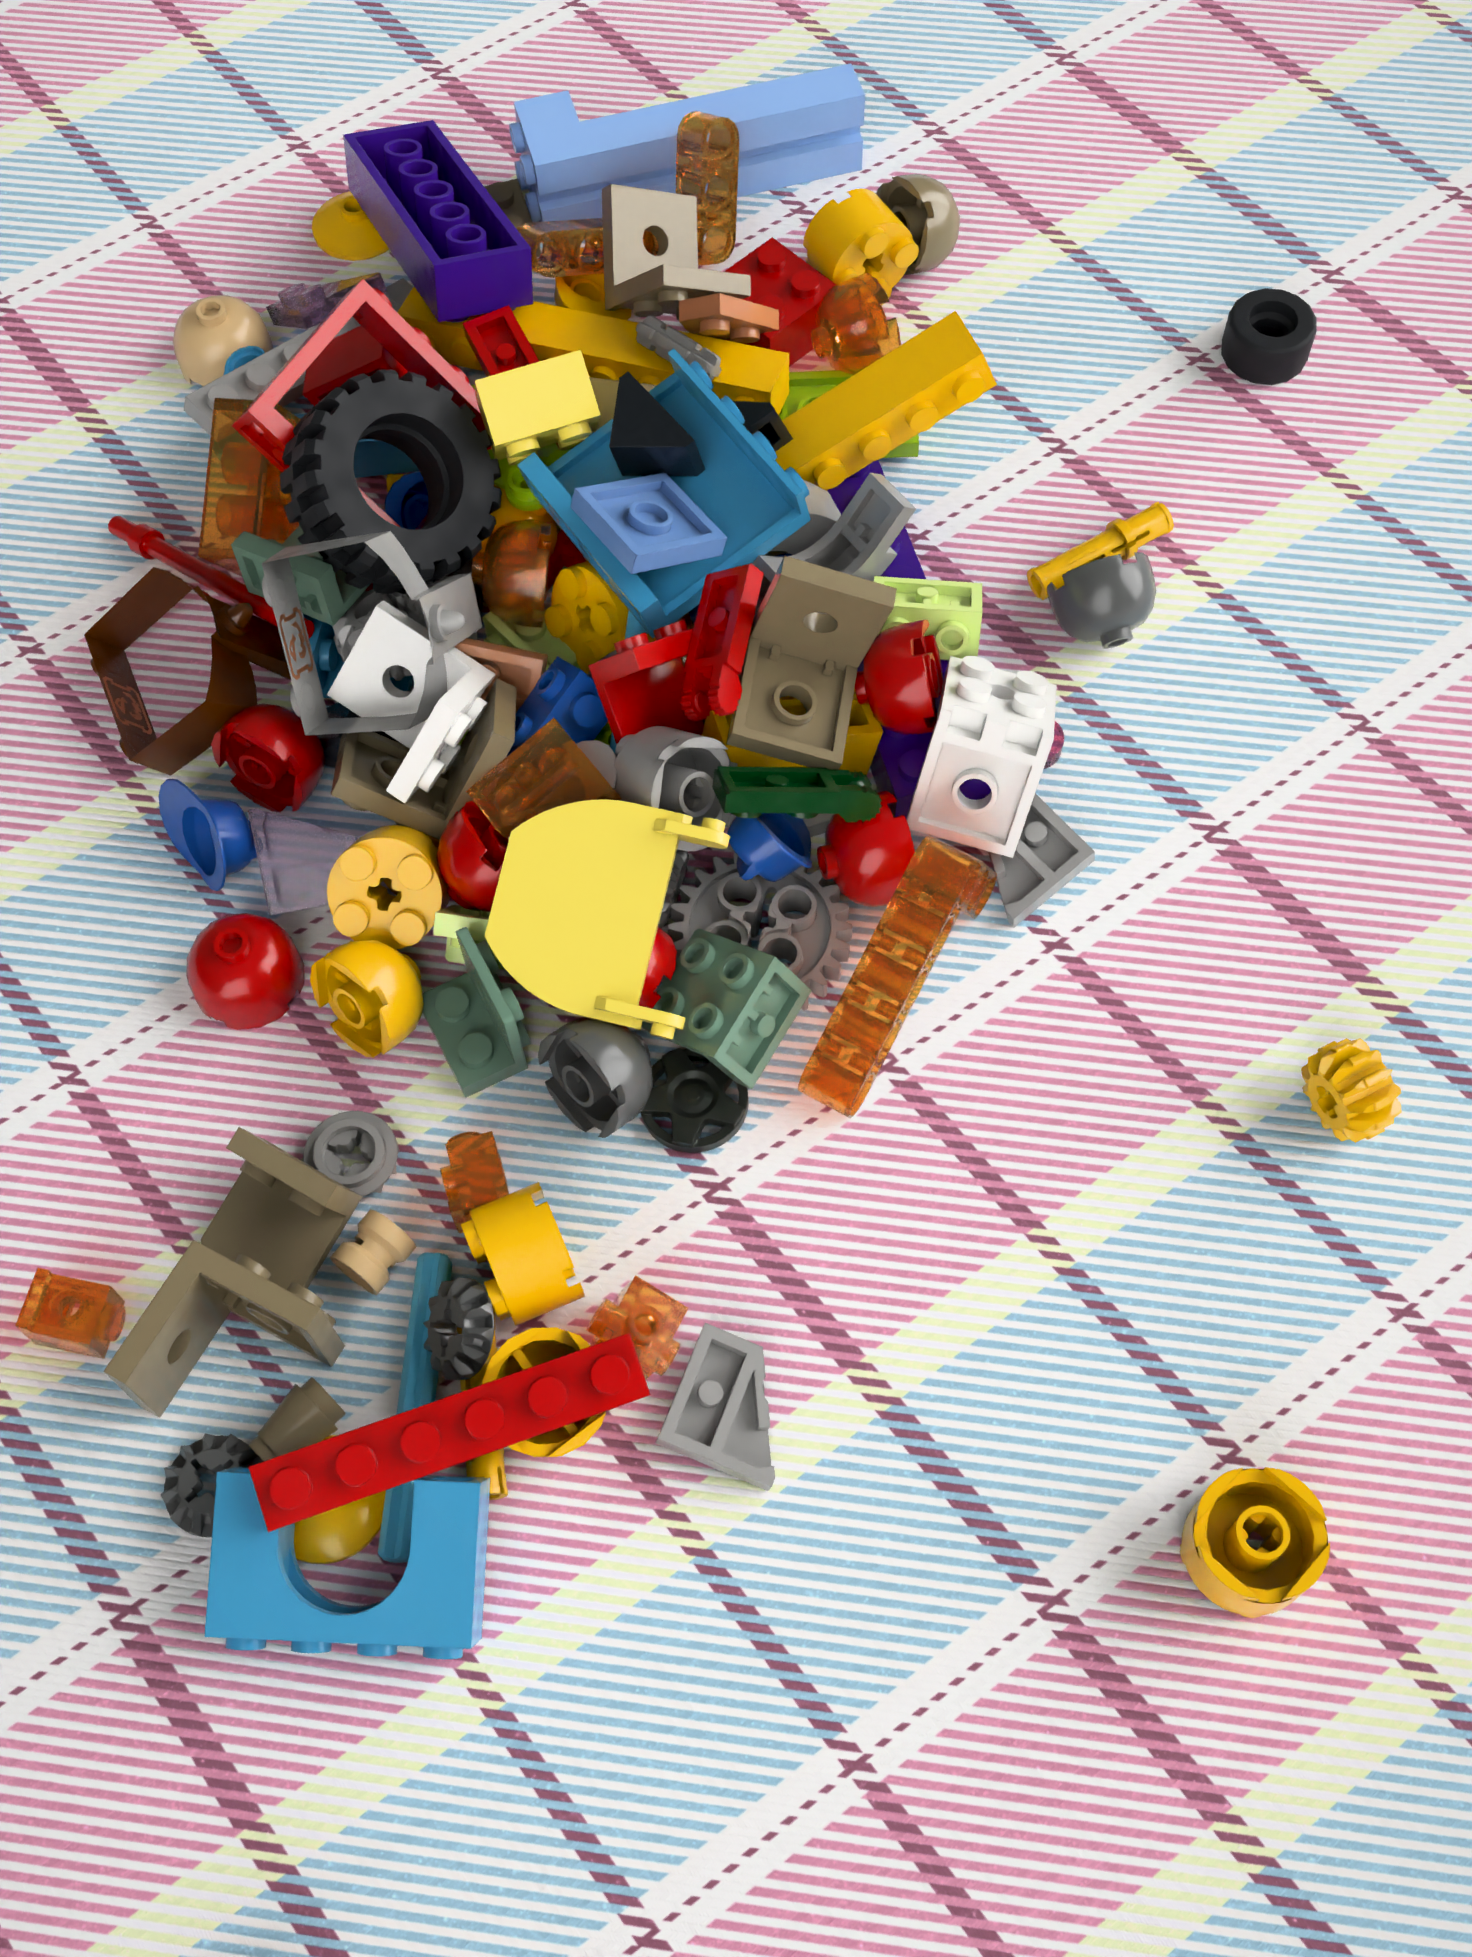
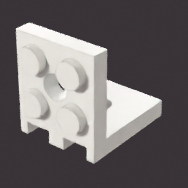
(367, 690)
(989, 730)

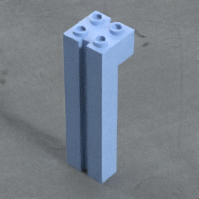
(786, 127)

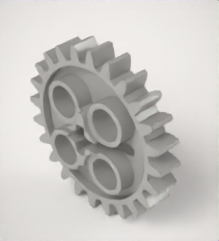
(810, 943)

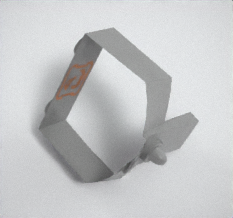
(448, 610)

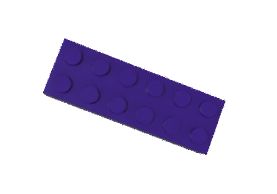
(438, 221)

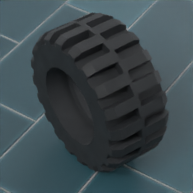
(438, 441)

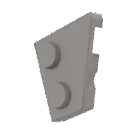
(723, 1409)

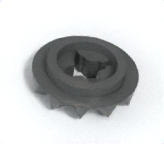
(468, 1306)
(183, 1480)

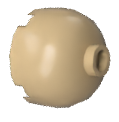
(212, 332)

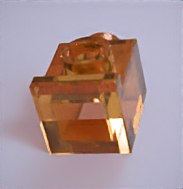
(474, 1174)
(49, 1307)

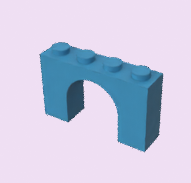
(263, 1595)

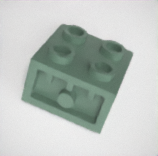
(319, 589)
(733, 1004)
(477, 1021)

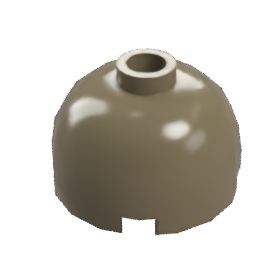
(929, 215)

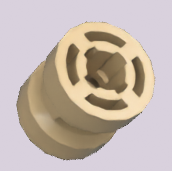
(375, 1249)

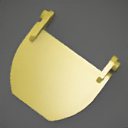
(586, 905)

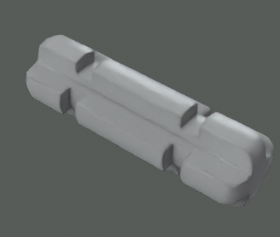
(654, 334)

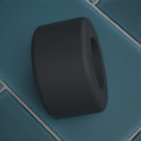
(1268, 336)

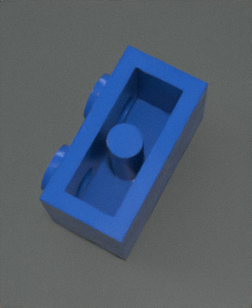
(568, 697)

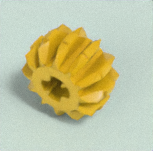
(1351, 1090)

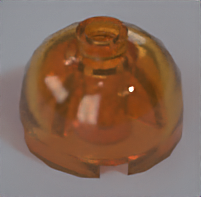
(853, 325)
(515, 571)

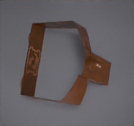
(231, 688)

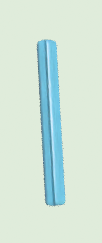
(416, 1389)

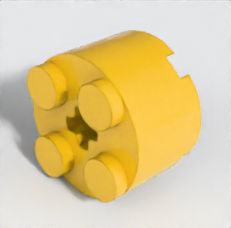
(859, 239)
(586, 614)
(365, 908)
(523, 1254)
(1291, 1550)

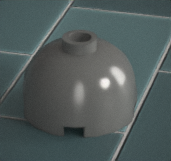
(1104, 599)
(597, 1073)

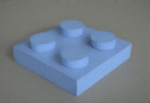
(648, 522)

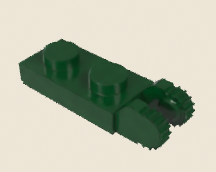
(795, 791)

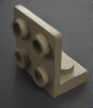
(279, 1212)

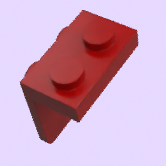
(645, 682)

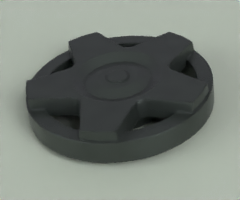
(692, 1101)

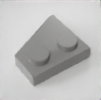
(1042, 864)

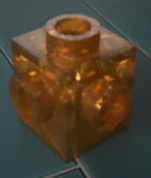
(648, 1317)

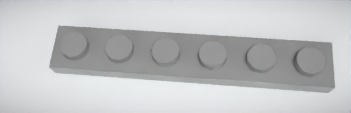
(253, 376)

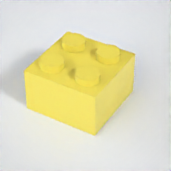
(538, 407)

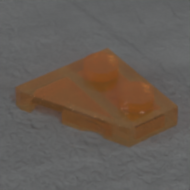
(538, 777)

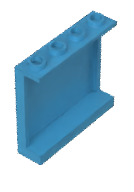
(738, 491)

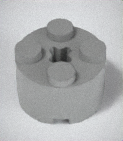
(672, 773)

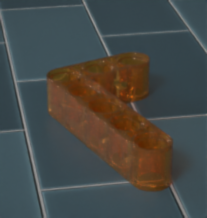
(696, 165)
(893, 971)

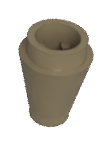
(300, 1420)

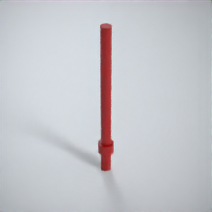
(152, 544)

